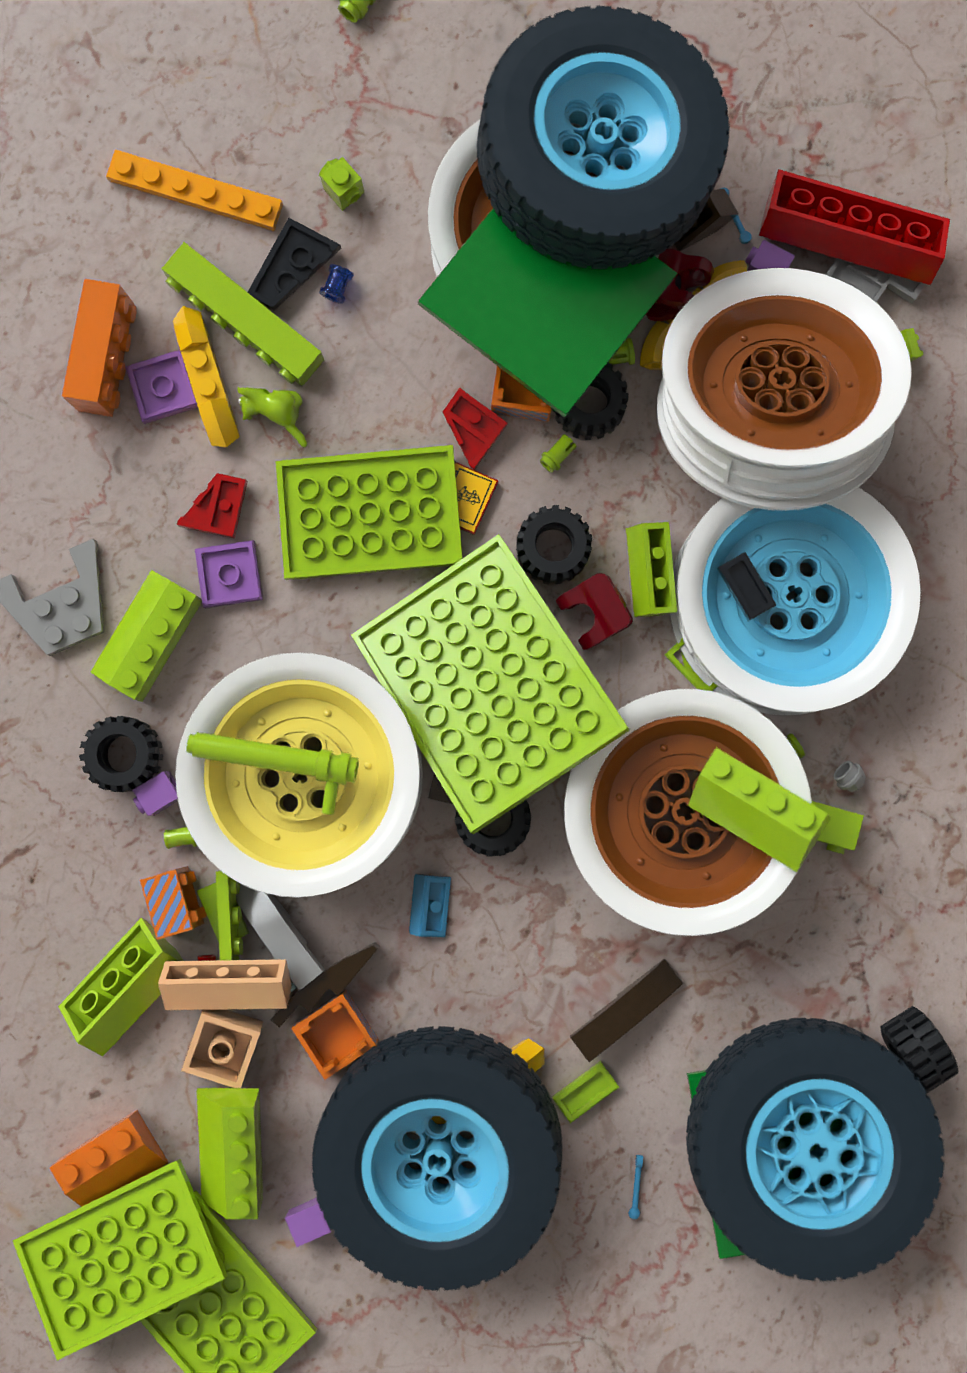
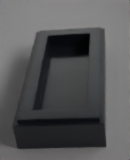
(746, 586)

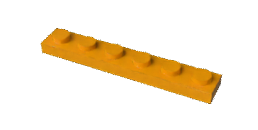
(194, 190)

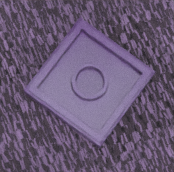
(161, 387)
(228, 574)

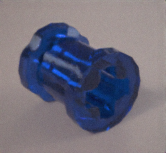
(336, 283)

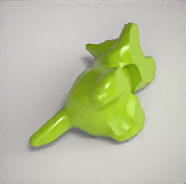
(278, 406)

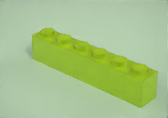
(242, 314)

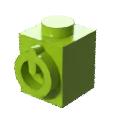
(341, 182)

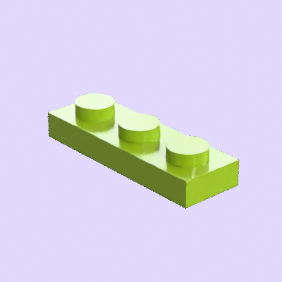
(228, 917)

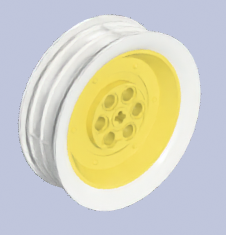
(244, 820)

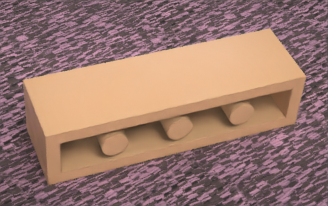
(225, 984)

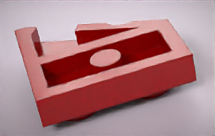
(473, 426)
(217, 507)

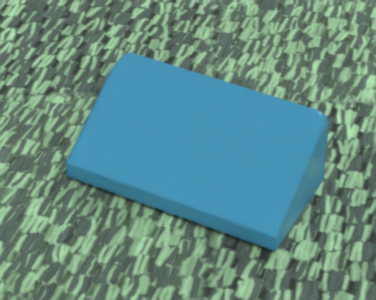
(429, 905)

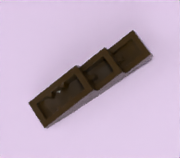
(333, 978)
(626, 1010)

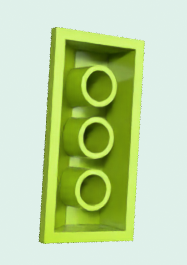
(146, 636)
(758, 809)
(118, 989)
(230, 1151)

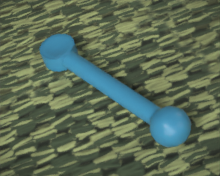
(745, 236)
(634, 1212)

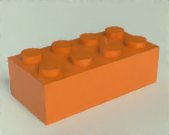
(99, 348)

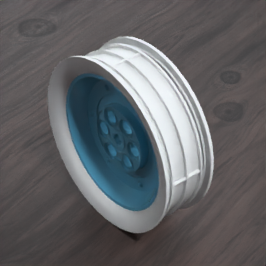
(855, 636)

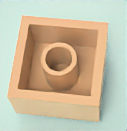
(222, 1047)

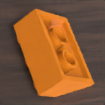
(109, 1161)

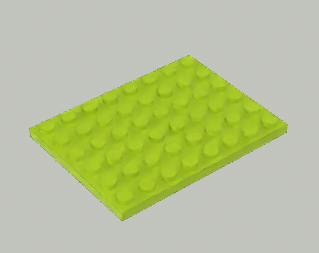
(489, 684)

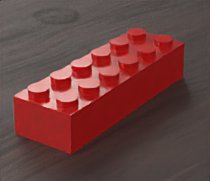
(855, 227)

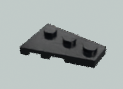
(290, 263)

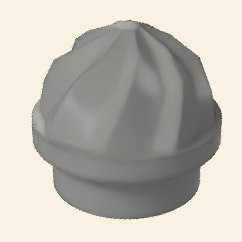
(849, 776)

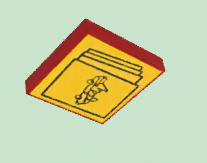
(474, 495)

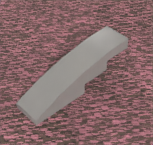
(279, 934)

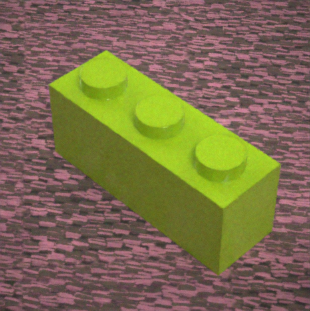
(651, 569)
(841, 829)

